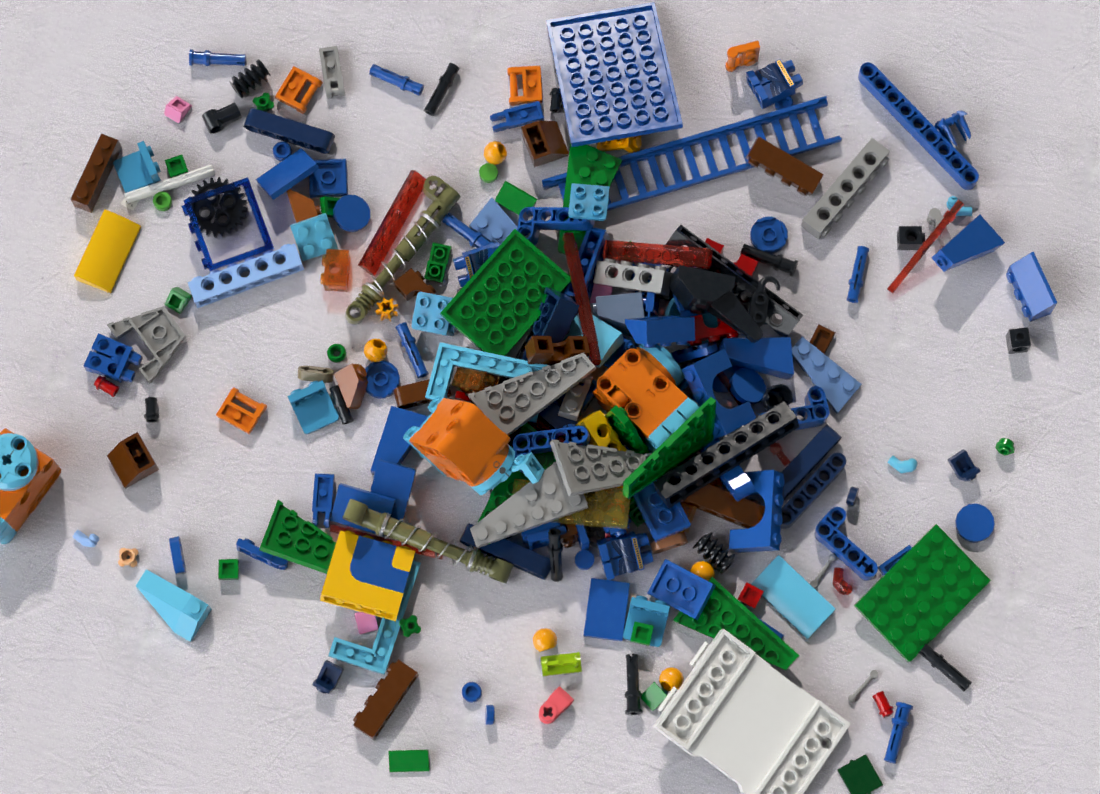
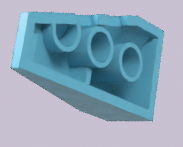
(177, 607)

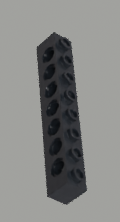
(744, 282)
(721, 462)

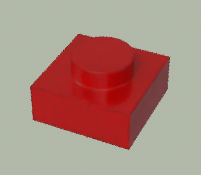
(751, 595)

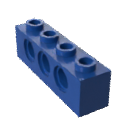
(589, 253)

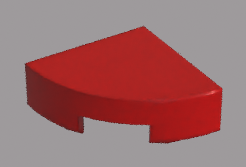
(459, 395)

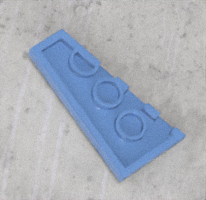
(493, 223)
(825, 373)

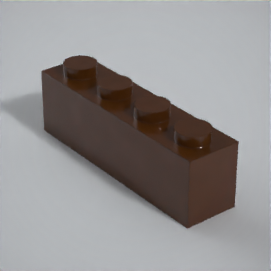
(784, 166)
(96, 173)
(723, 505)
(385, 700)

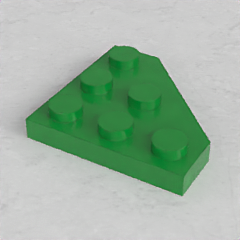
(626, 431)

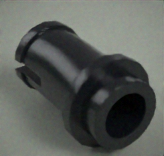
(556, 100)
(151, 410)

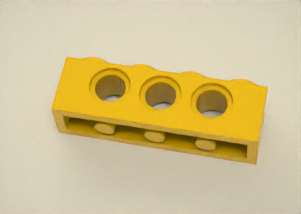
(608, 436)

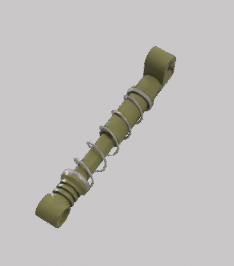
(407, 247)
(408, 534)

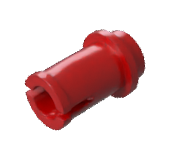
(106, 386)
(883, 704)

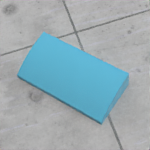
(608, 337)
(793, 597)

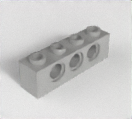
(606, 270)

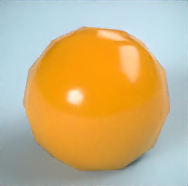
(495, 152)
(375, 350)
(703, 569)
(544, 639)
(671, 678)

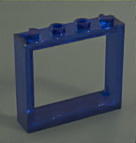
(200, 243)

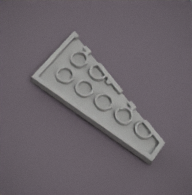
(526, 395)
(594, 467)
(529, 508)

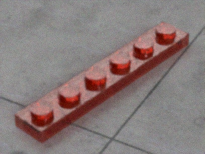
(392, 223)
(658, 254)

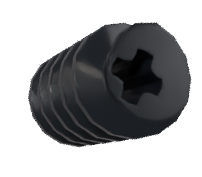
(250, 78)
(715, 552)

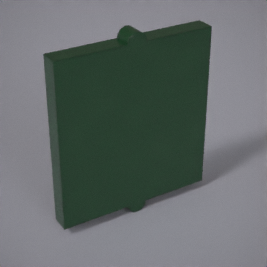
(860, 776)

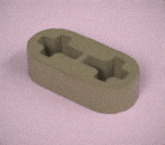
(313, 373)

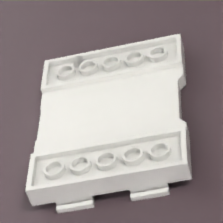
(749, 720)

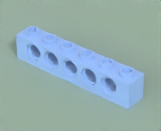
(240, 284)

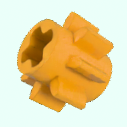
(389, 313)

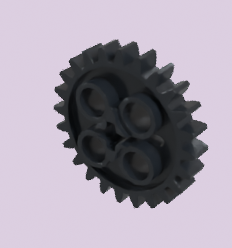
(233, 212)

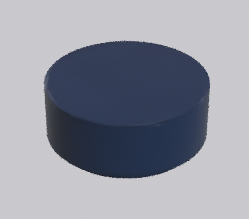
(852, 496)

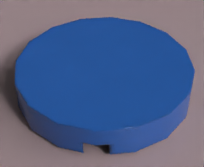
(351, 213)
(769, 234)
(382, 379)
(747, 386)
(974, 523)

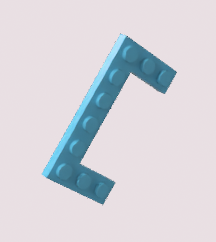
(450, 356)
(377, 657)

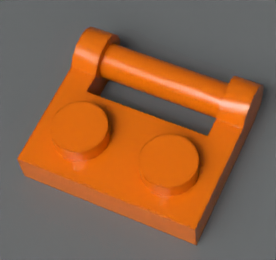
(747, 53)
(294, 85)
(531, 85)
(239, 416)

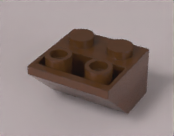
(544, 142)
(132, 460)

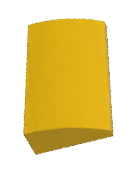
(107, 251)

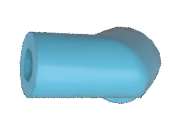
(964, 211)
(903, 466)

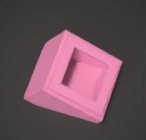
(177, 109)
(600, 290)
(366, 622)

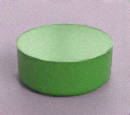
(488, 173)
(162, 201)

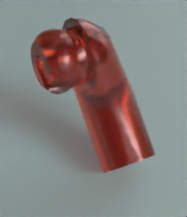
(840, 584)

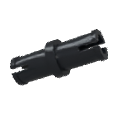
(340, 405)

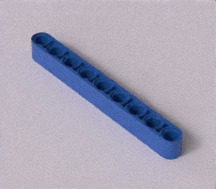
(918, 134)

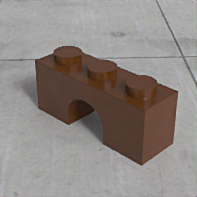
(411, 283)
(542, 350)

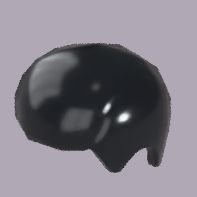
(777, 394)

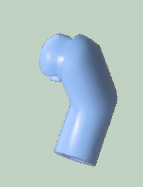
(90, 541)

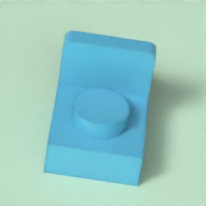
(529, 465)

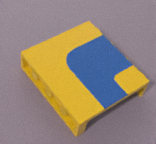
(367, 575)

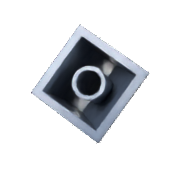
(617, 308)

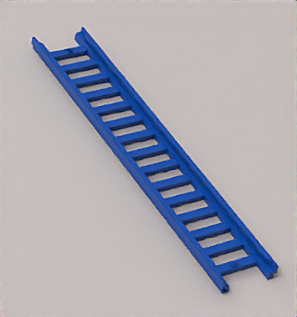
(702, 138)

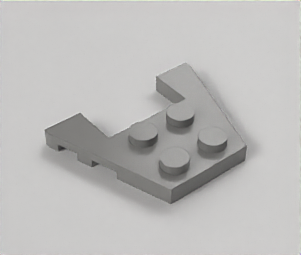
(159, 334)

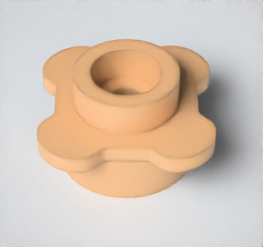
(123, 557)

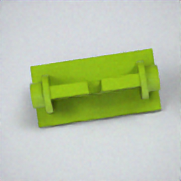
(561, 664)

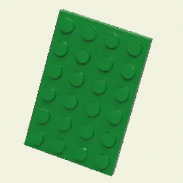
(504, 295)
(922, 593)

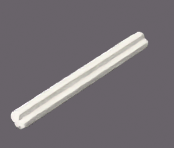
(169, 184)

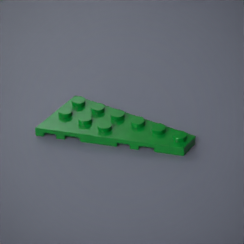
(587, 167)
(297, 540)

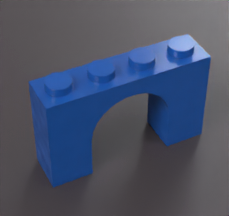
(700, 380)
(766, 533)

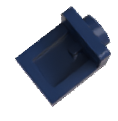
(963, 466)
(328, 677)

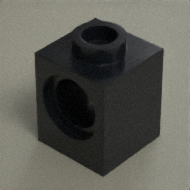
(905, 244)
(1018, 340)

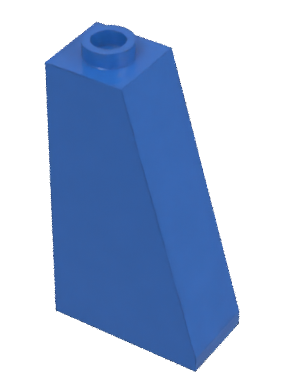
(969, 244)
(766, 356)
(392, 445)

